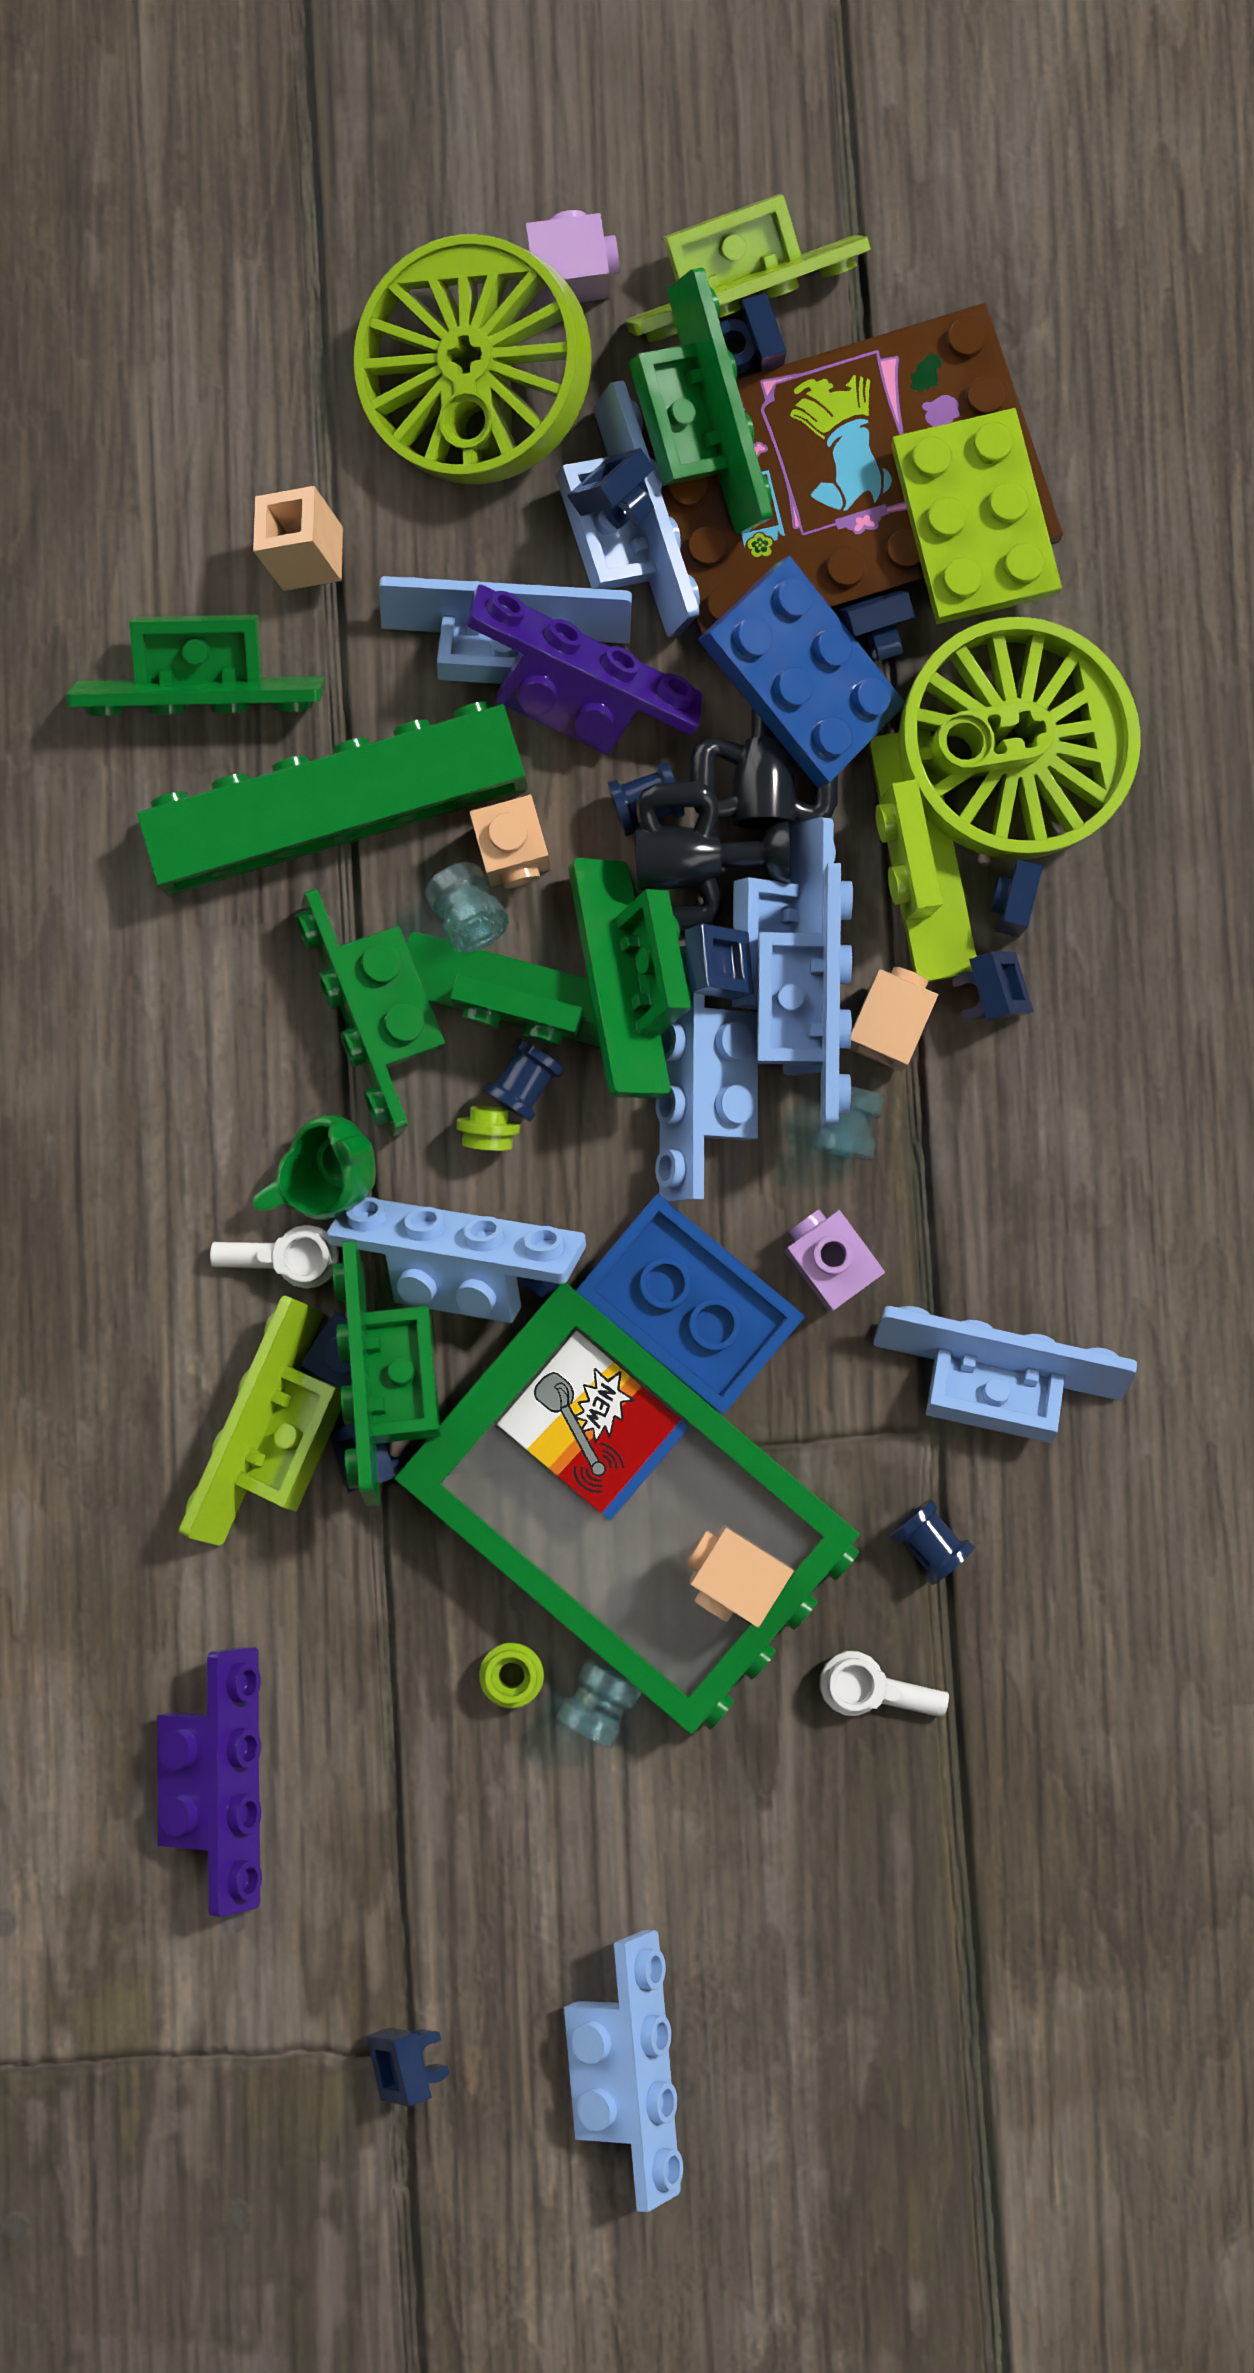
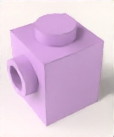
(577, 251)
(832, 1258)

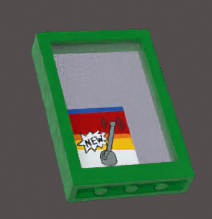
(593, 1486)

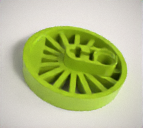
(475, 326)
(1107, 723)

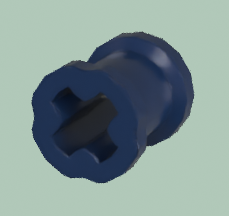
(626, 795)
(524, 1079)
(931, 1542)

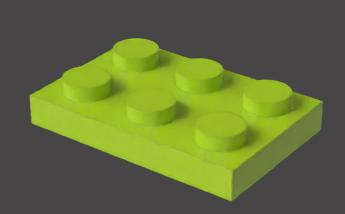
(976, 516)

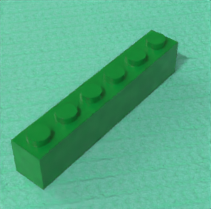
(332, 798)

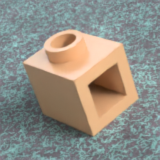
(298, 538)
(511, 842)
(892, 1017)
(736, 1576)

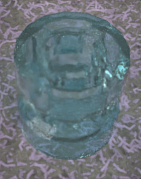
(469, 911)
(852, 1134)
(602, 1688)

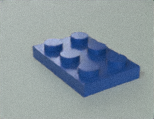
(802, 671)
(690, 1303)

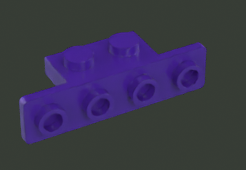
(574, 679)
(213, 1781)

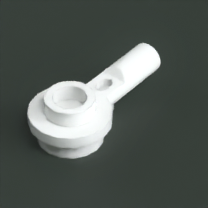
(300, 1256)
(856, 1684)

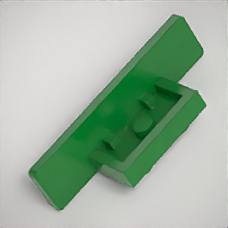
(697, 409)
(196, 663)
(631, 973)
(505, 990)
(380, 1003)
(391, 1374)

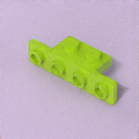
(744, 255)
(923, 868)
(271, 1431)

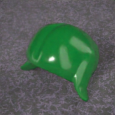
(324, 1170)

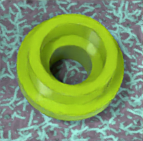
(488, 1128)
(506, 1695)

